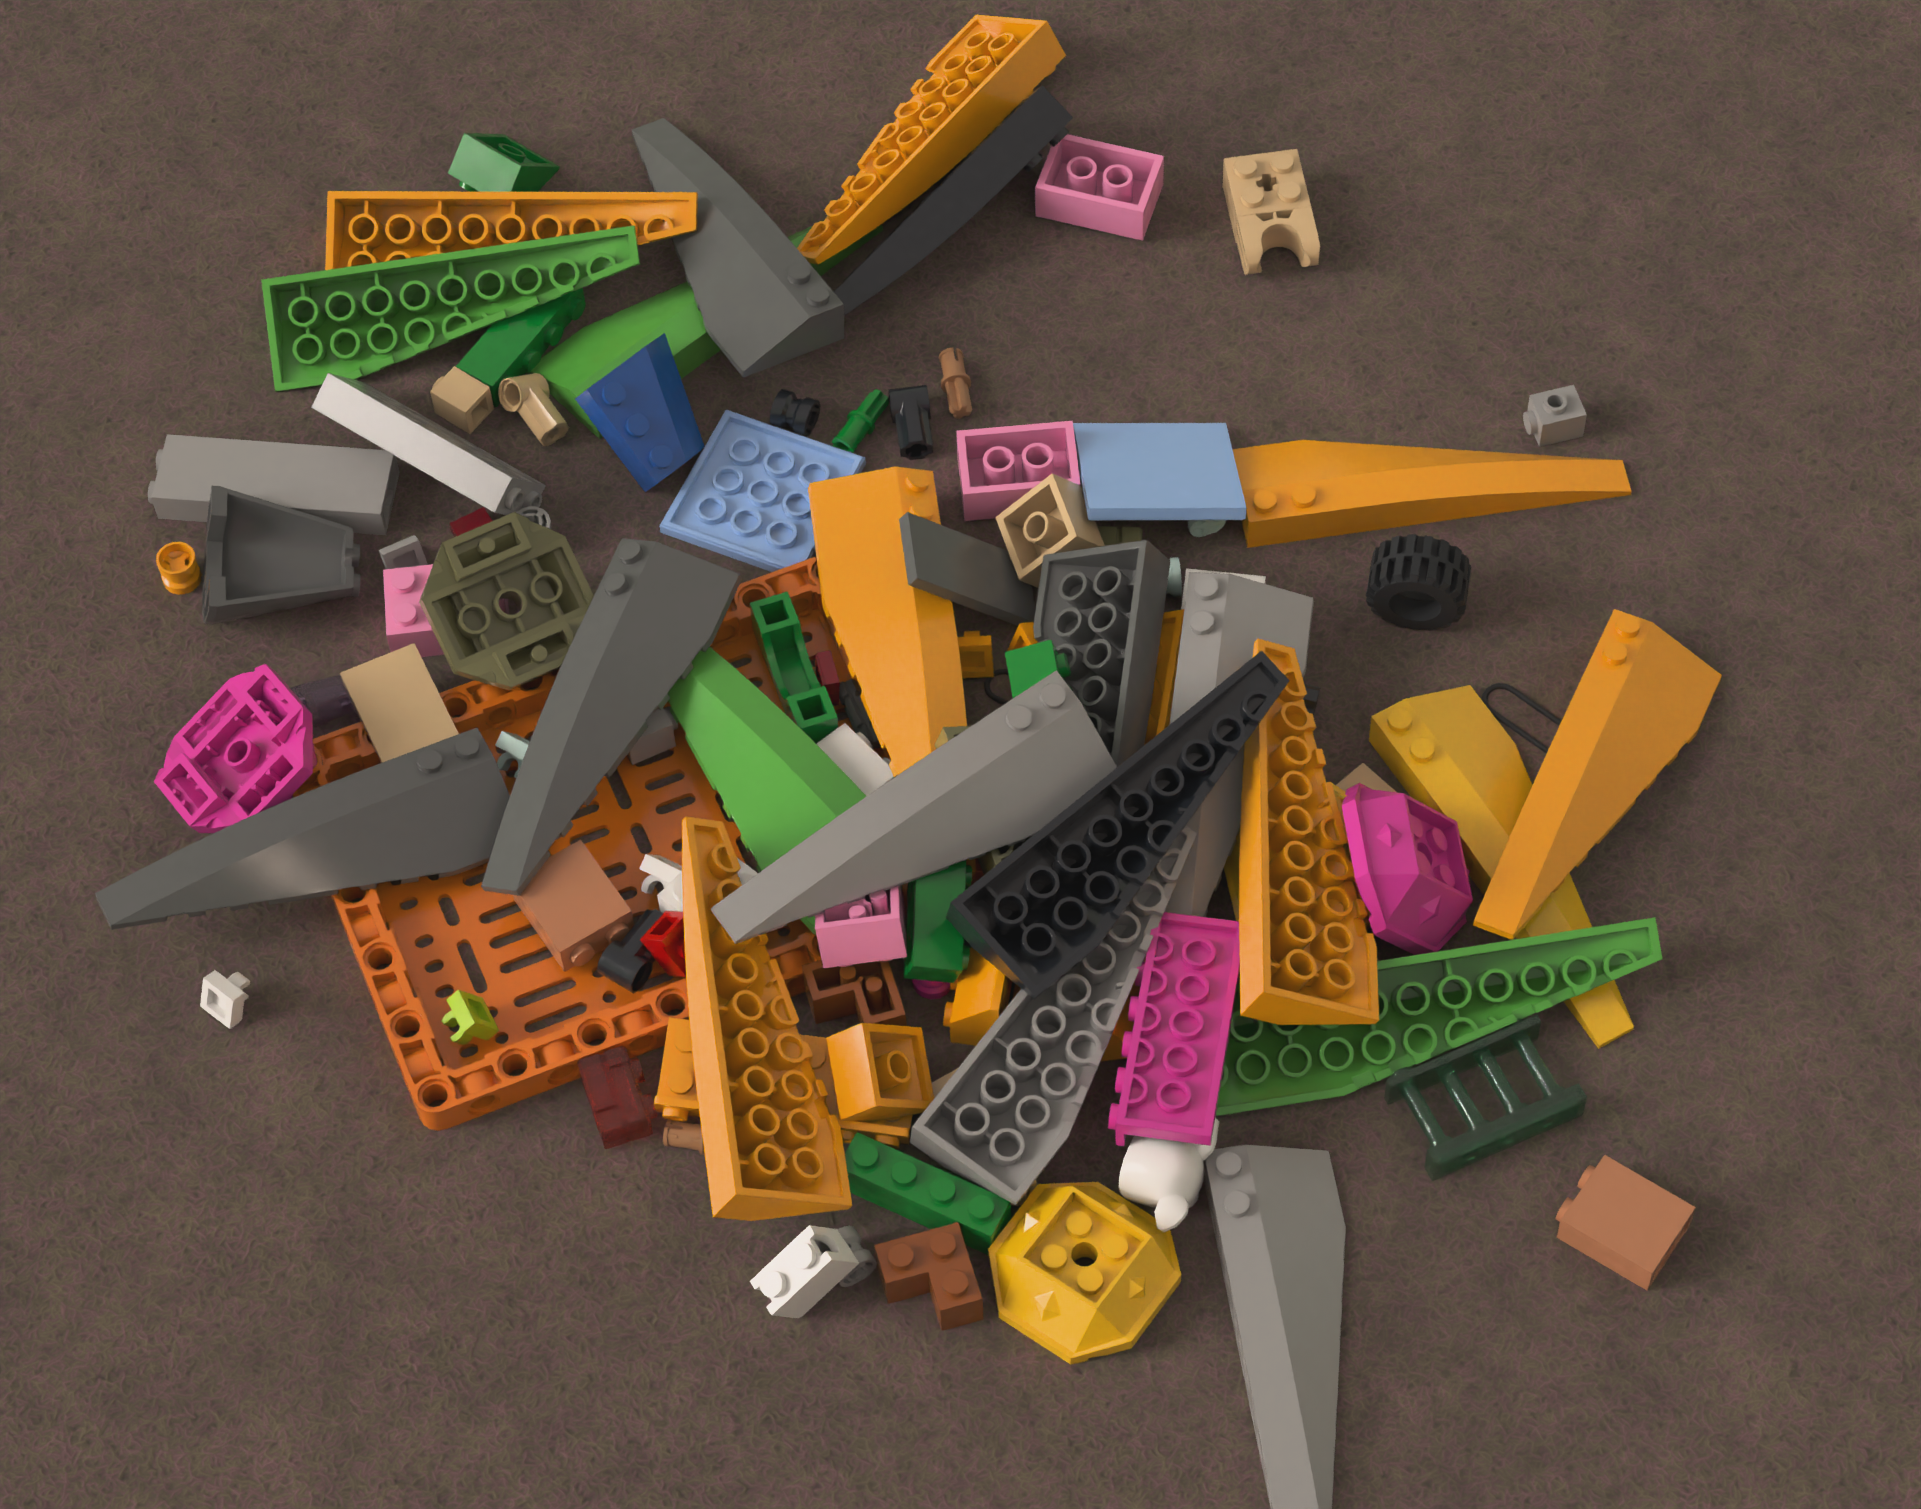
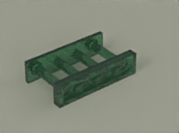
(1483, 1136)

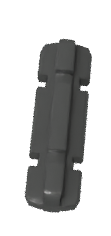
(850, 697)

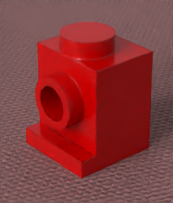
(667, 944)

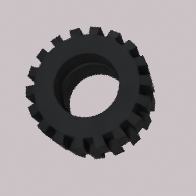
(1418, 582)

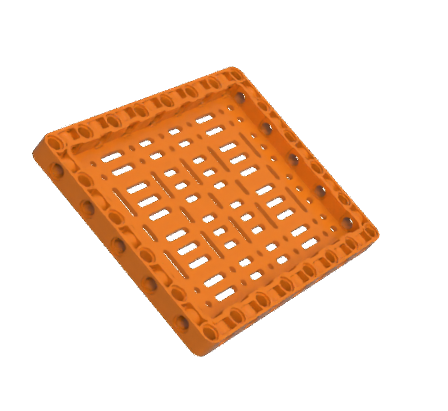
(639, 1020)

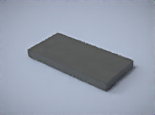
(964, 570)

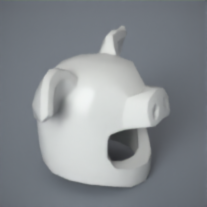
(1165, 1176)

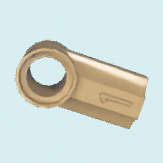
(531, 400)

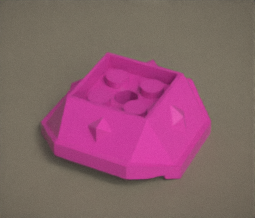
(239, 752)
(1407, 868)

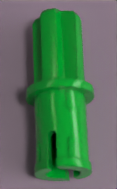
(861, 421)

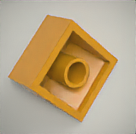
(978, 1000)
(880, 1072)

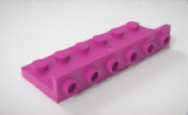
(1178, 1031)

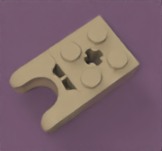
(1270, 207)

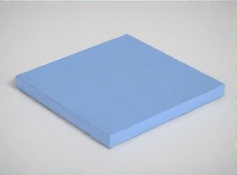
(1158, 471)
(753, 494)

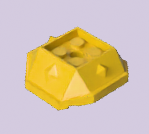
(1076, 1307)

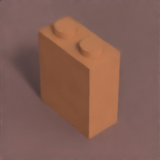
(575, 907)
(1624, 1221)

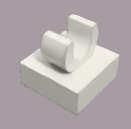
(661, 871)
(224, 997)

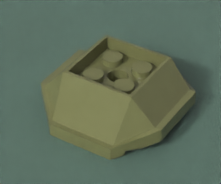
(511, 562)

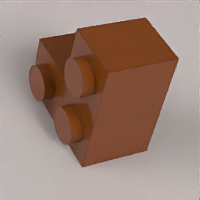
(855, 989)
(936, 1265)

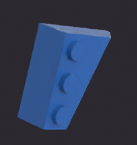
(645, 414)

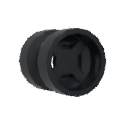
(794, 412)

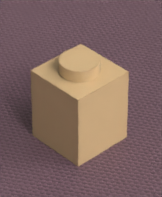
(461, 399)

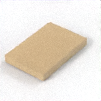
(398, 703)

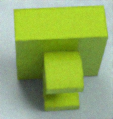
(471, 1015)

